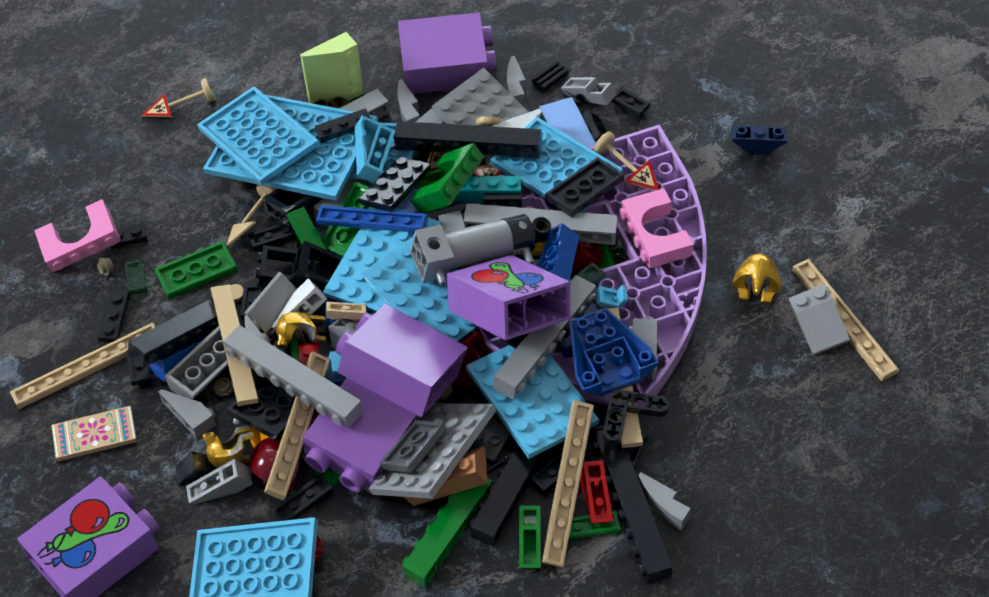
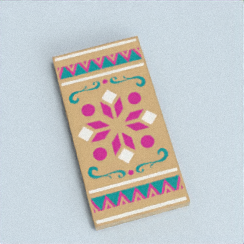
(94, 433)

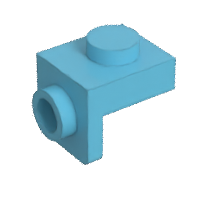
(611, 298)

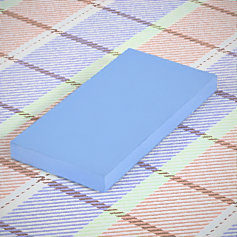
(568, 119)

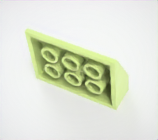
(333, 70)

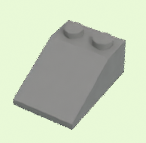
(819, 319)

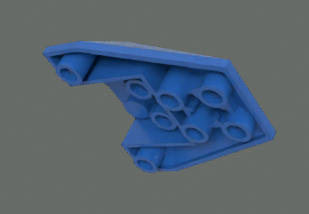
(608, 354)

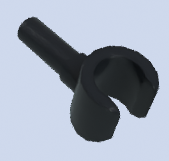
(577, 98)

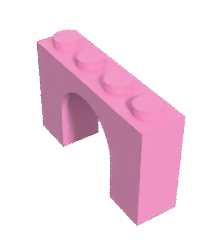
(100, 236)
(654, 249)

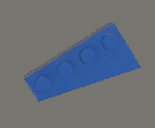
(559, 251)

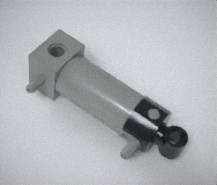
(440, 251)

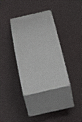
(516, 81)
(592, 90)
(407, 103)
(664, 502)

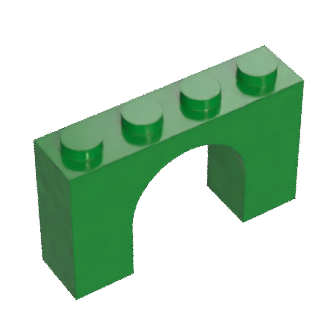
(457, 169)

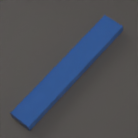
(371, 219)

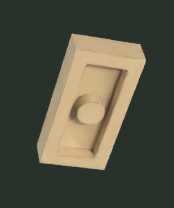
(340, 310)

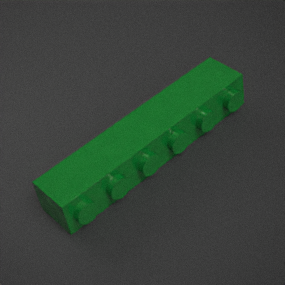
(443, 534)

